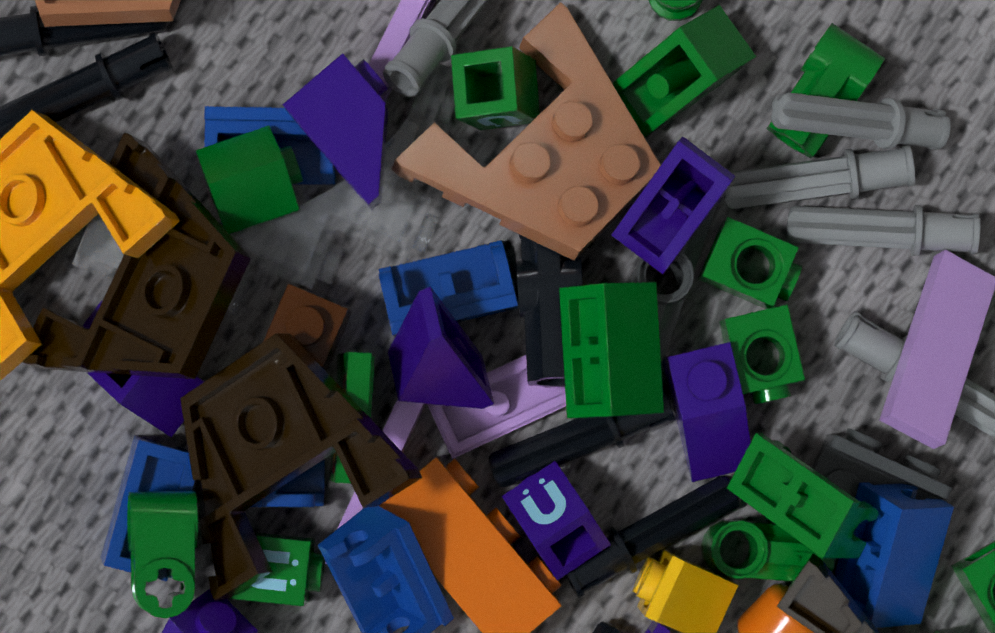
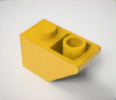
(683, 594)

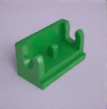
(611, 349)
(800, 499)

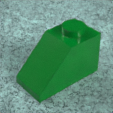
(683, 69)

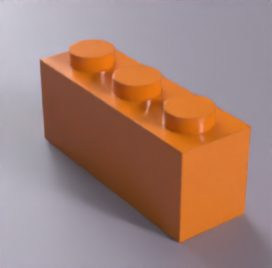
(475, 552)

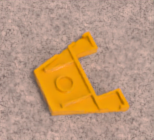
(46, 197)

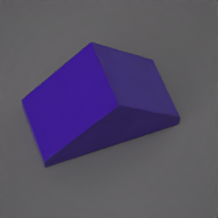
(673, 205)
(436, 358)

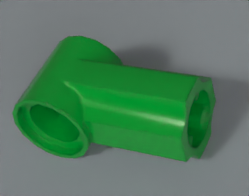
(836, 69)
(771, 552)

